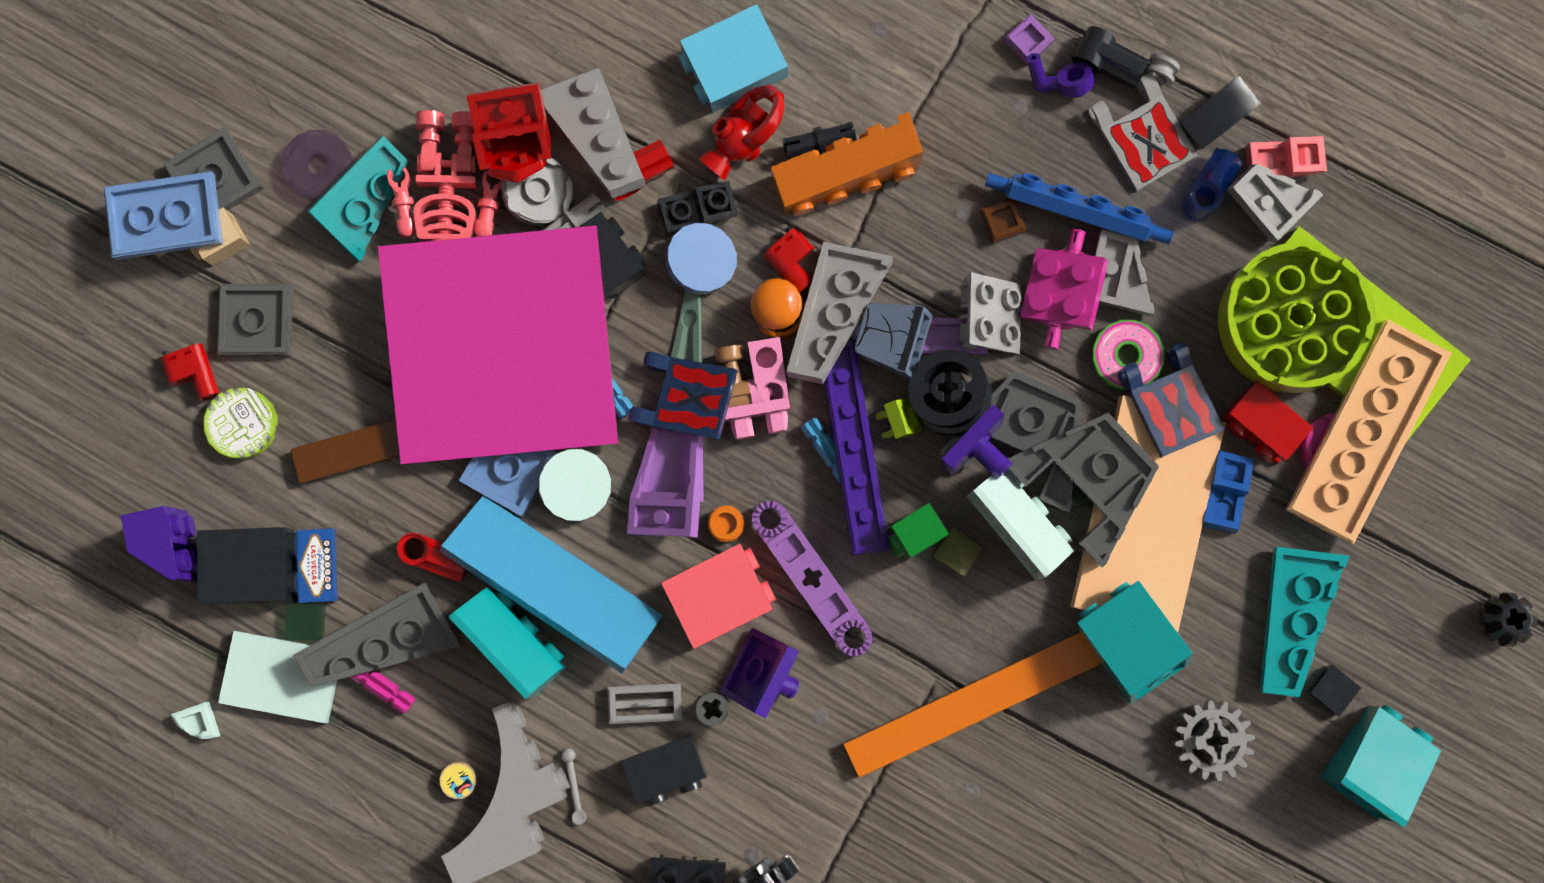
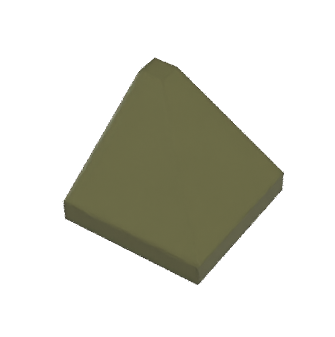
(957, 552)

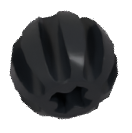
(1515, 629)

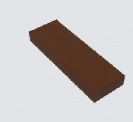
(346, 452)

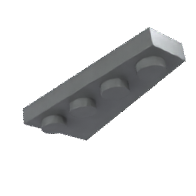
(387, 636)

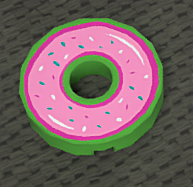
(1132, 334)

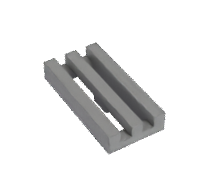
(613, 704)

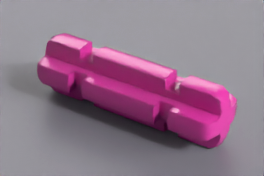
(385, 690)

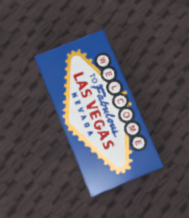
(317, 565)

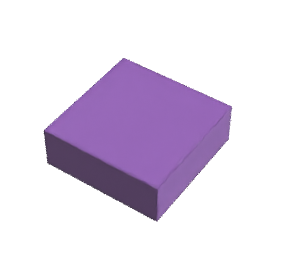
(1029, 38)

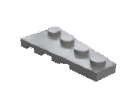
(592, 125)
(835, 303)

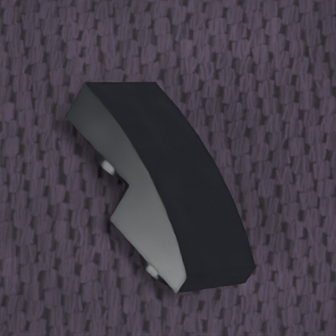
(1220, 112)
(704, 205)

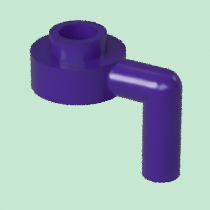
(1072, 80)

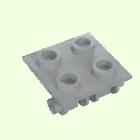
(992, 314)

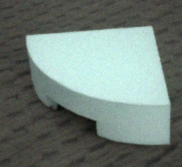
(197, 721)

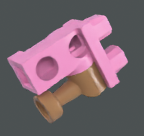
(759, 396)

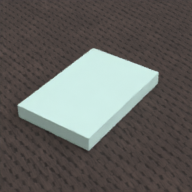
(268, 679)

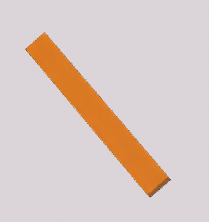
(970, 704)

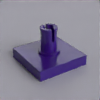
(976, 445)
(761, 673)

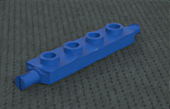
(1067, 202)

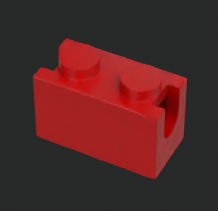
(1266, 423)

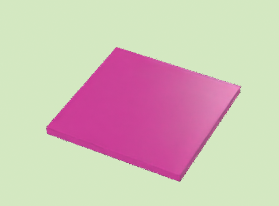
(498, 344)

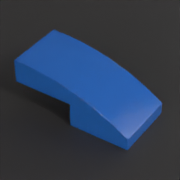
(1227, 492)

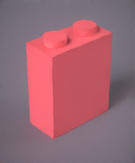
(719, 595)

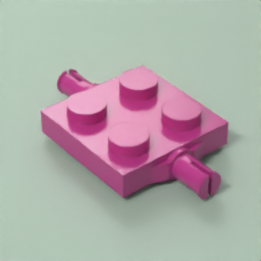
(1064, 289)

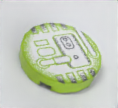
(240, 423)

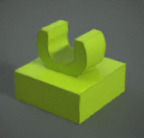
(902, 419)

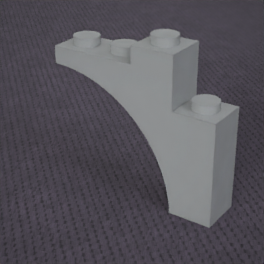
(522, 789)

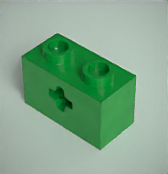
(916, 532)

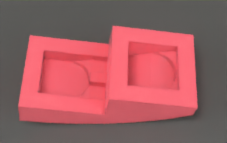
(1290, 157)

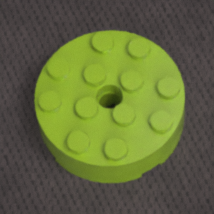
(1333, 309)

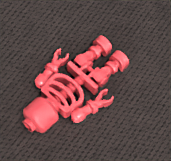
(432, 163)

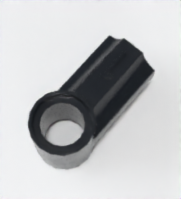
(1104, 55)

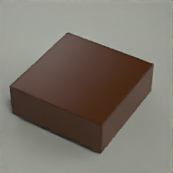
(1003, 220)

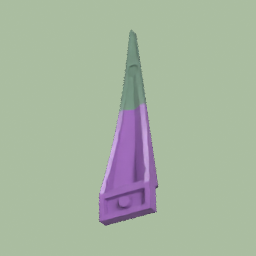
(671, 471)

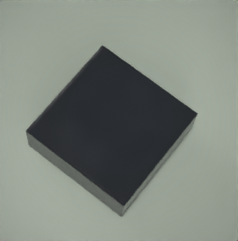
(1334, 690)

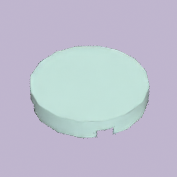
(574, 484)

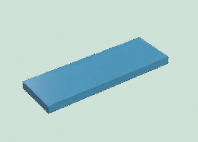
(551, 583)

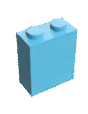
(732, 58)

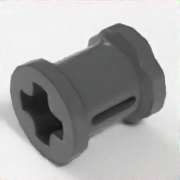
(701, 710)

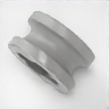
(1162, 68)

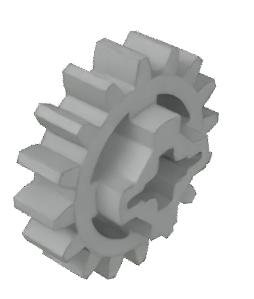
(1211, 726)

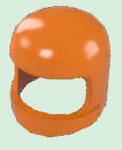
(776, 306)

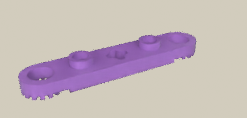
(826, 601)

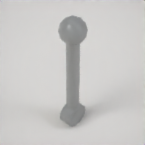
(579, 815)

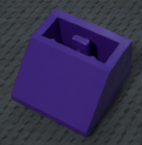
(163, 541)

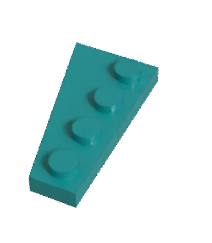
(1296, 614)

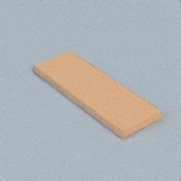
(1368, 431)

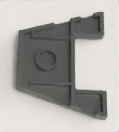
(1032, 416)
(1104, 467)

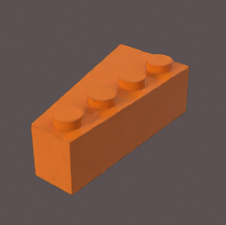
(848, 167)

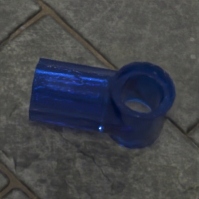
(1211, 183)

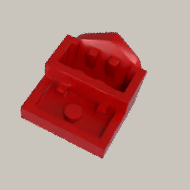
(510, 131)

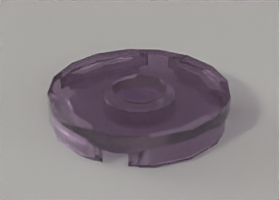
(308, 147)

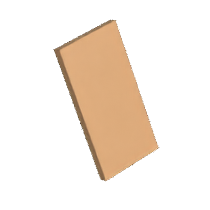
(1163, 529)

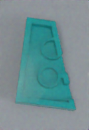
(358, 198)

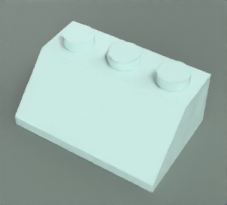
(1022, 524)

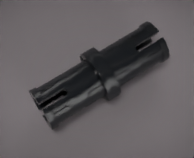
(817, 139)

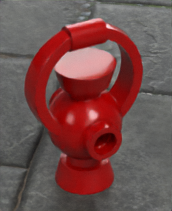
(744, 129)

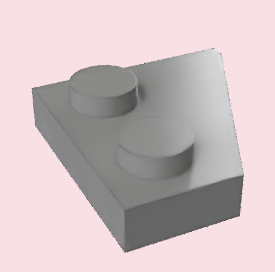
(1272, 200)
(1125, 276)

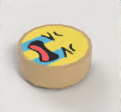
(458, 780)

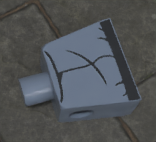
(892, 336)

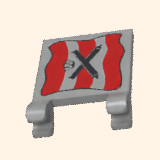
(1146, 140)

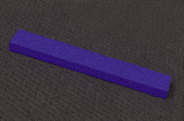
(855, 455)

